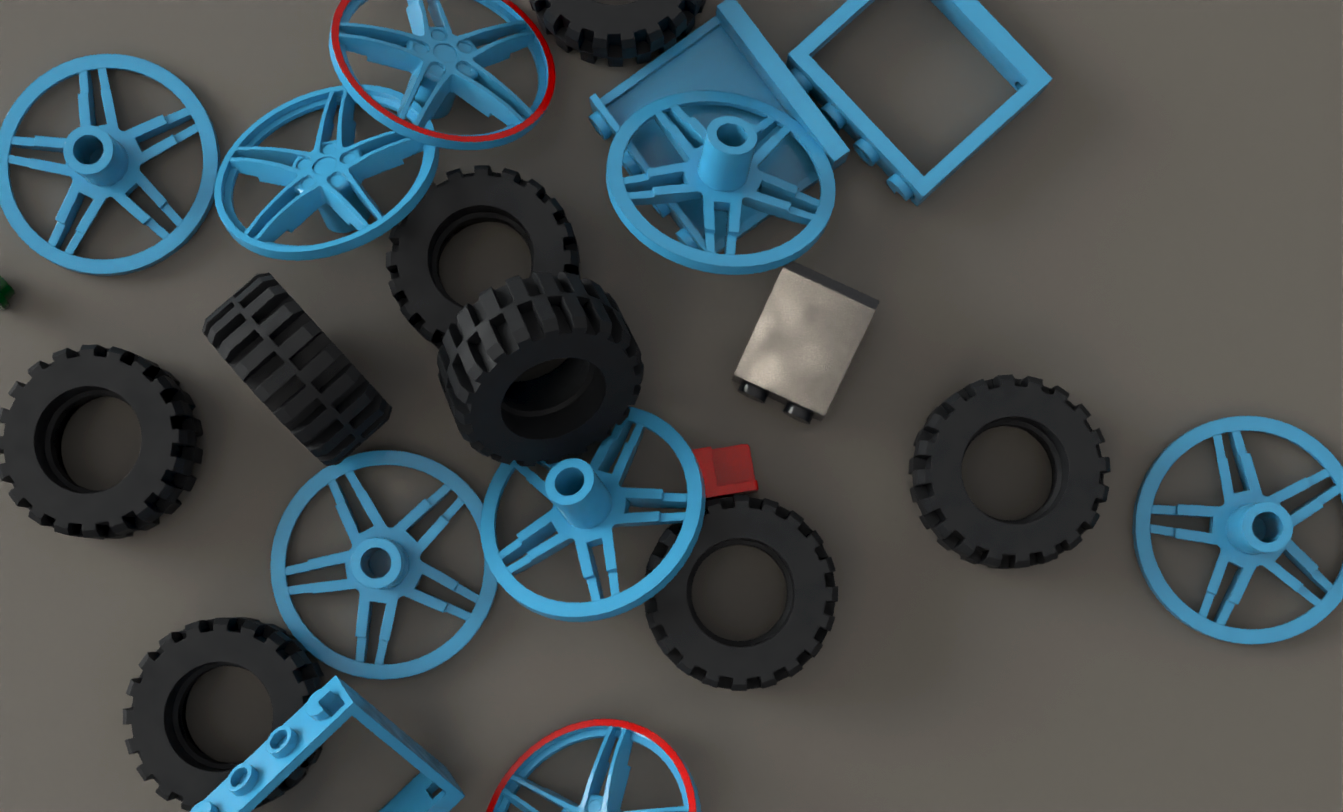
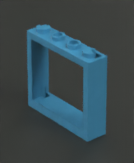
(870, 142)
(309, 729)

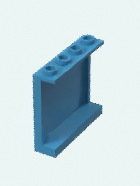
(726, 57)

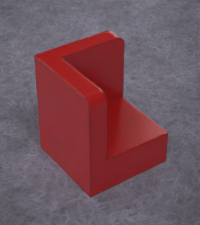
(726, 471)

